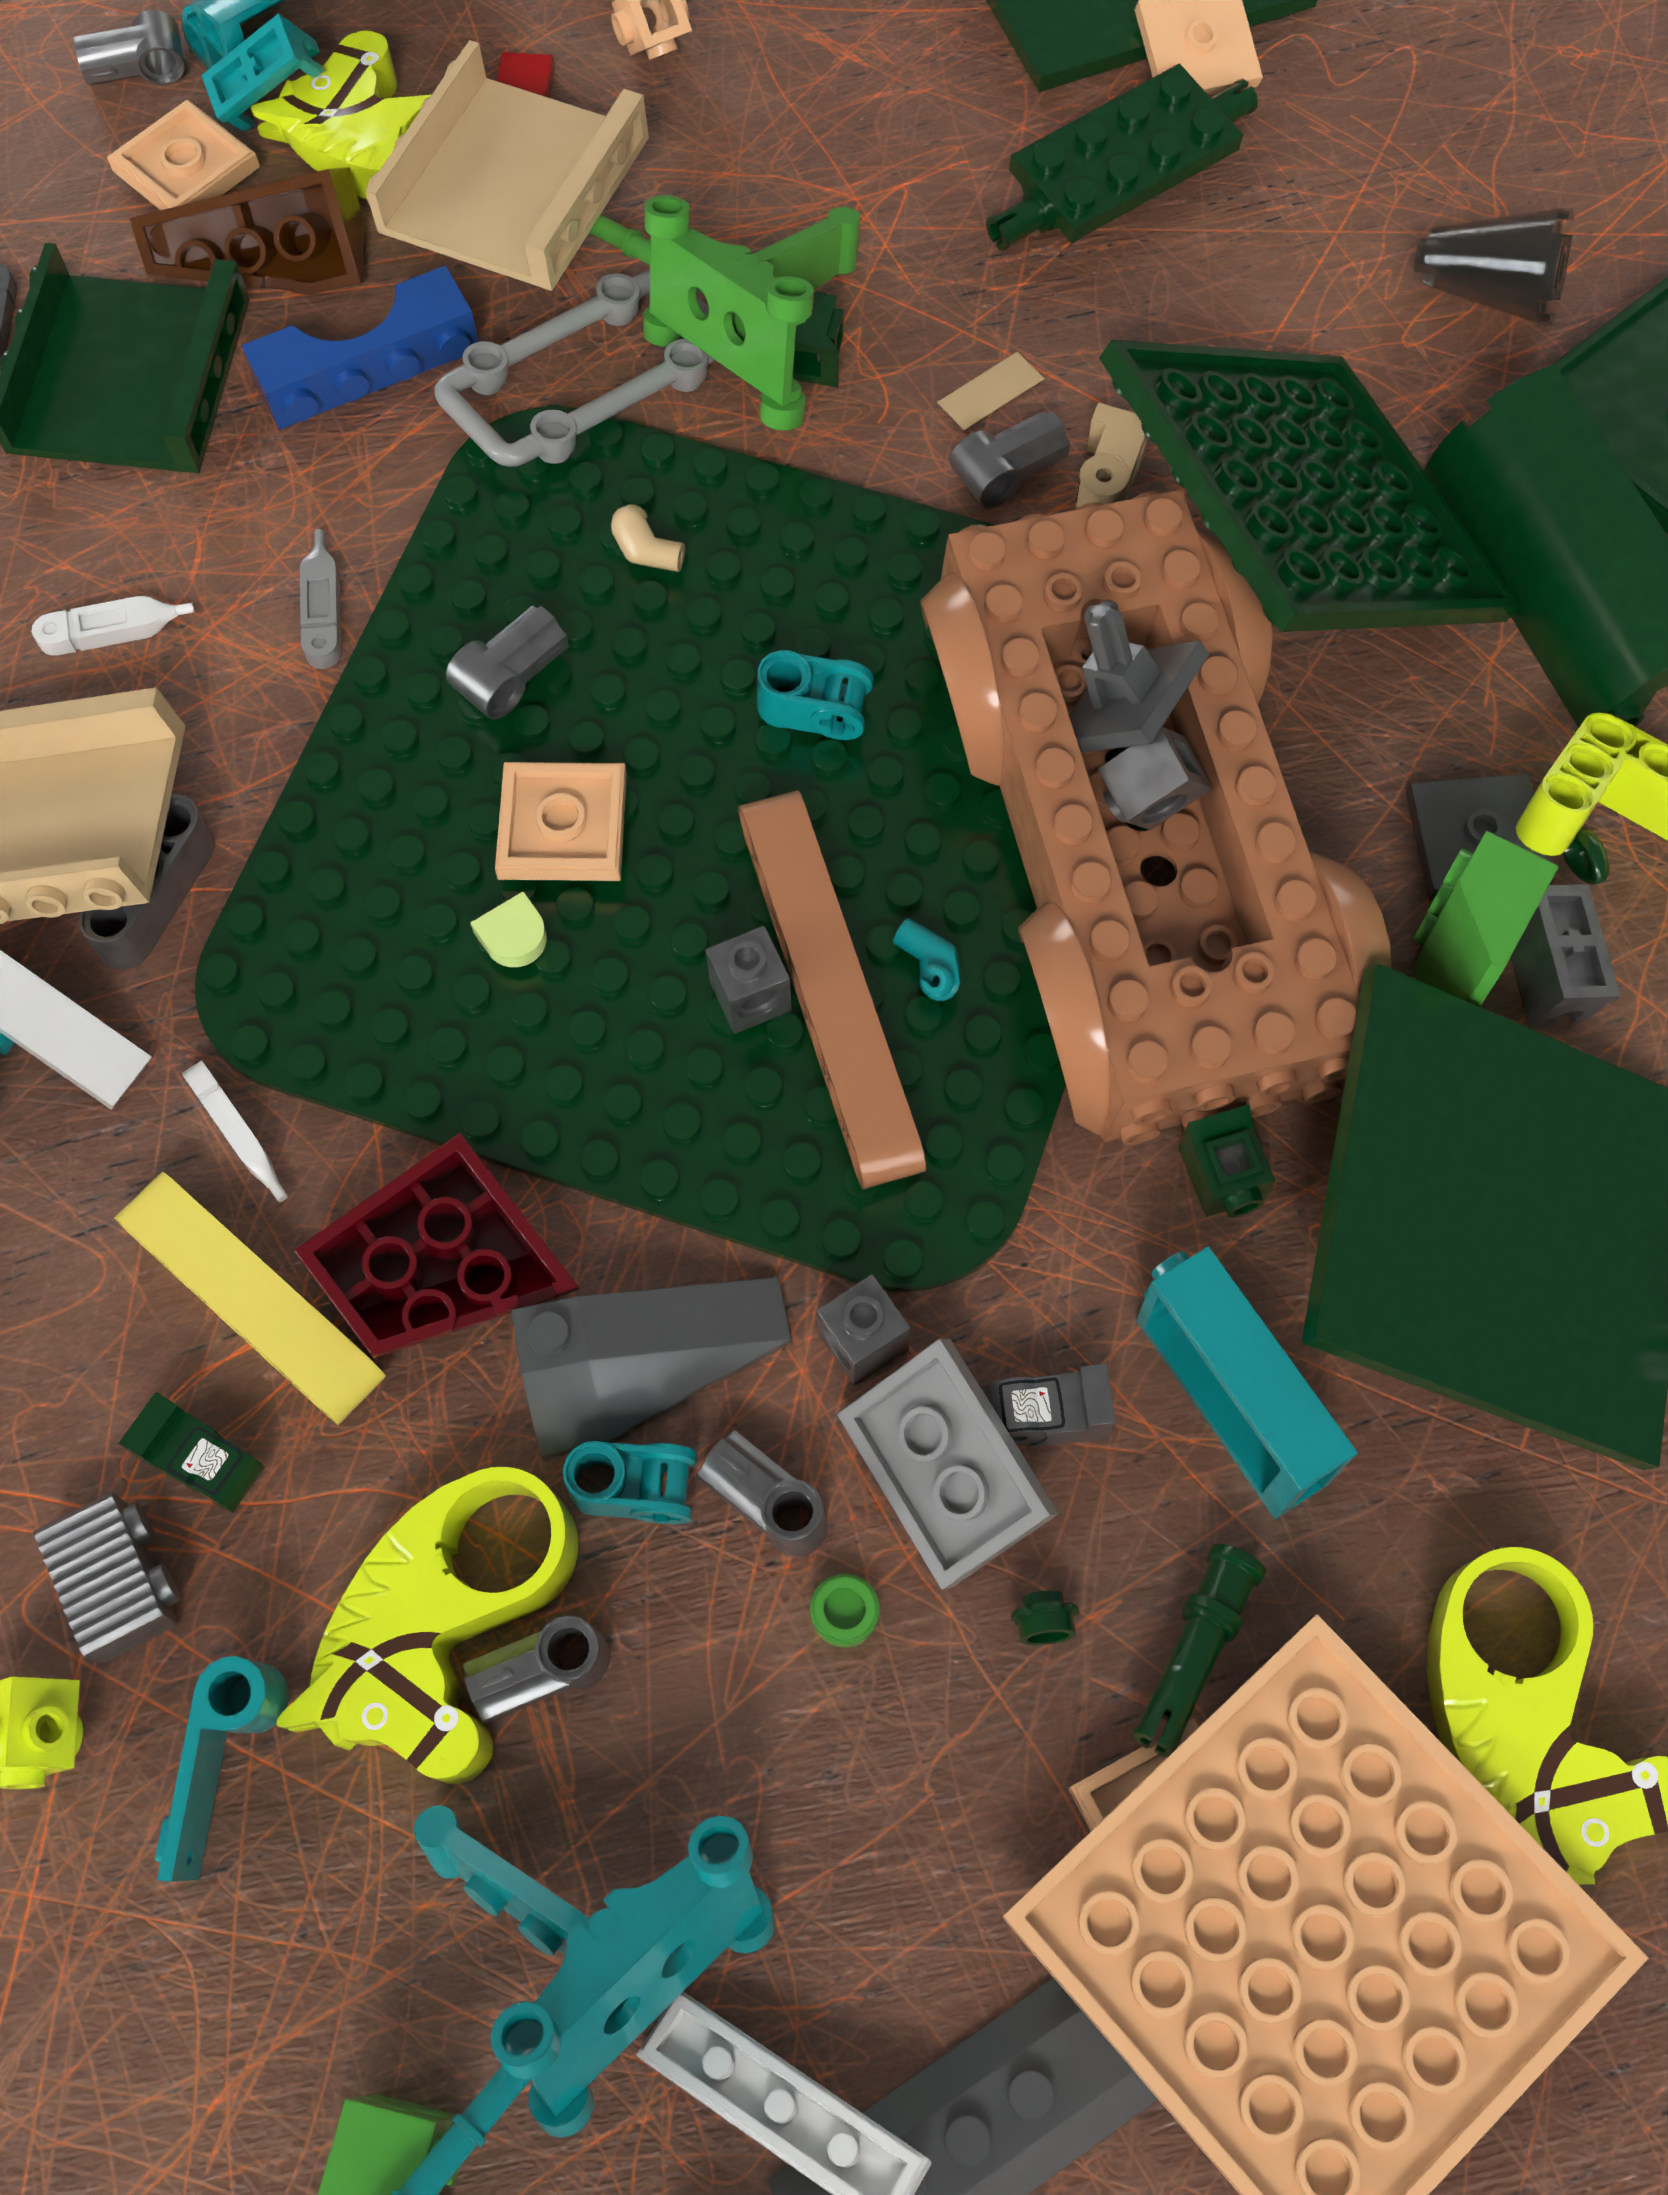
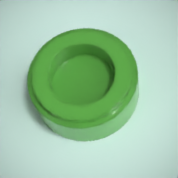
(844, 1610)

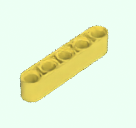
(251, 1298)

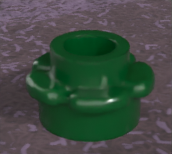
(1045, 1618)

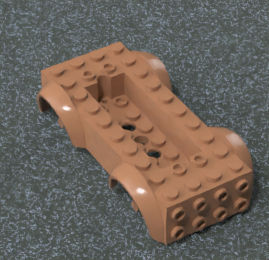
(1258, 950)

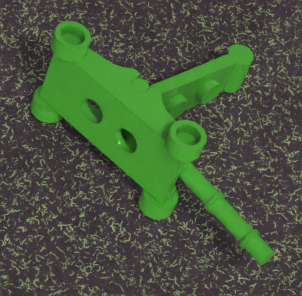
(750, 296)

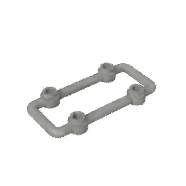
(553, 430)

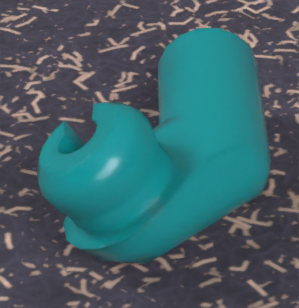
(937, 959)

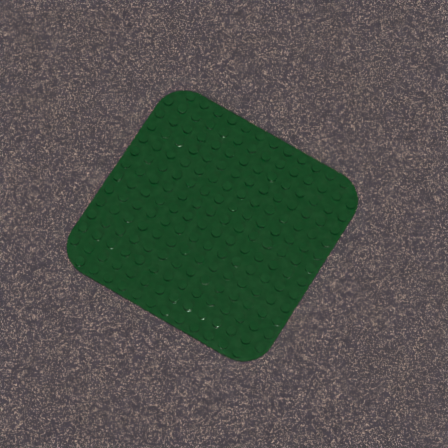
(608, 1057)

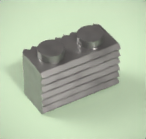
(108, 1577)

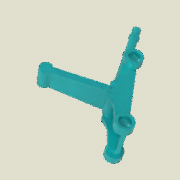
(613, 1981)

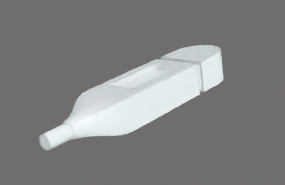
(104, 624)
(233, 1127)

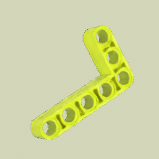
(1601, 764)

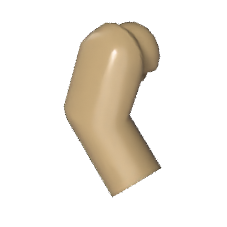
(639, 543)

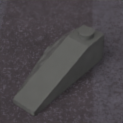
(625, 1356)

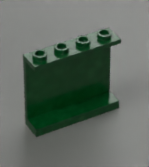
(119, 367)

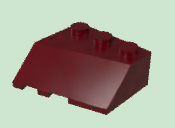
(432, 1255)

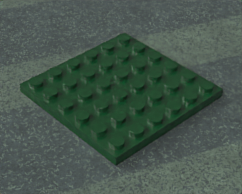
(1308, 488)

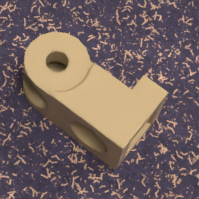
(1118, 451)

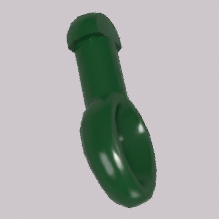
(1587, 857)

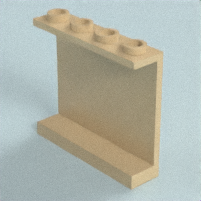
(504, 173)
(84, 802)

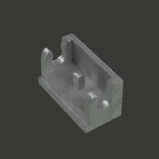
(1564, 959)

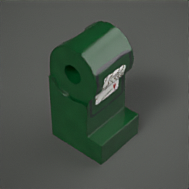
(191, 1453)

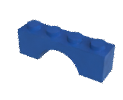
(312, 375)

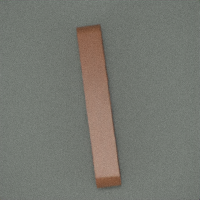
(832, 991)

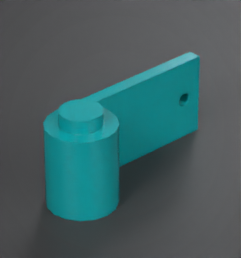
(228, 1697)

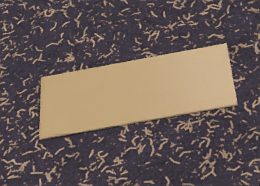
(990, 390)

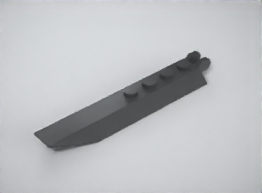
(1008, 2102)

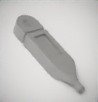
(320, 606)

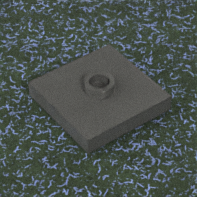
(1457, 815)

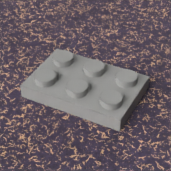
(947, 1464)

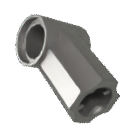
(145, 49)
(998, 463)
(497, 673)
(762, 1491)
(531, 1669)

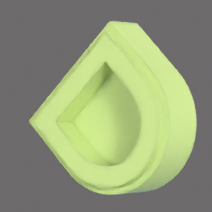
(512, 932)

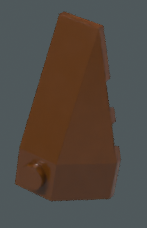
(282, 234)

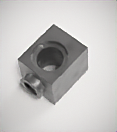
(1153, 780)
(749, 979)
(863, 1329)

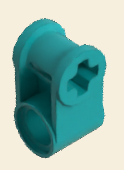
(814, 694)
(636, 1481)

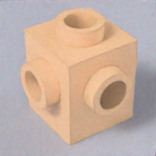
(667, 18)

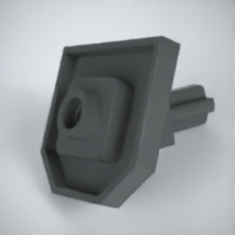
(1127, 685)

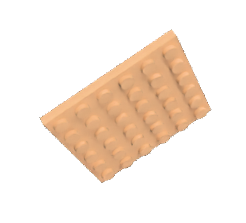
(1324, 1937)

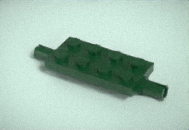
(1121, 156)

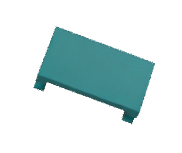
(257, 68)

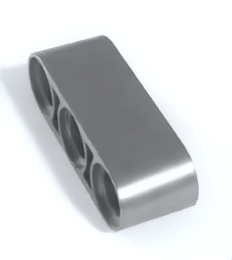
(177, 870)

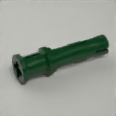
(1211, 1621)

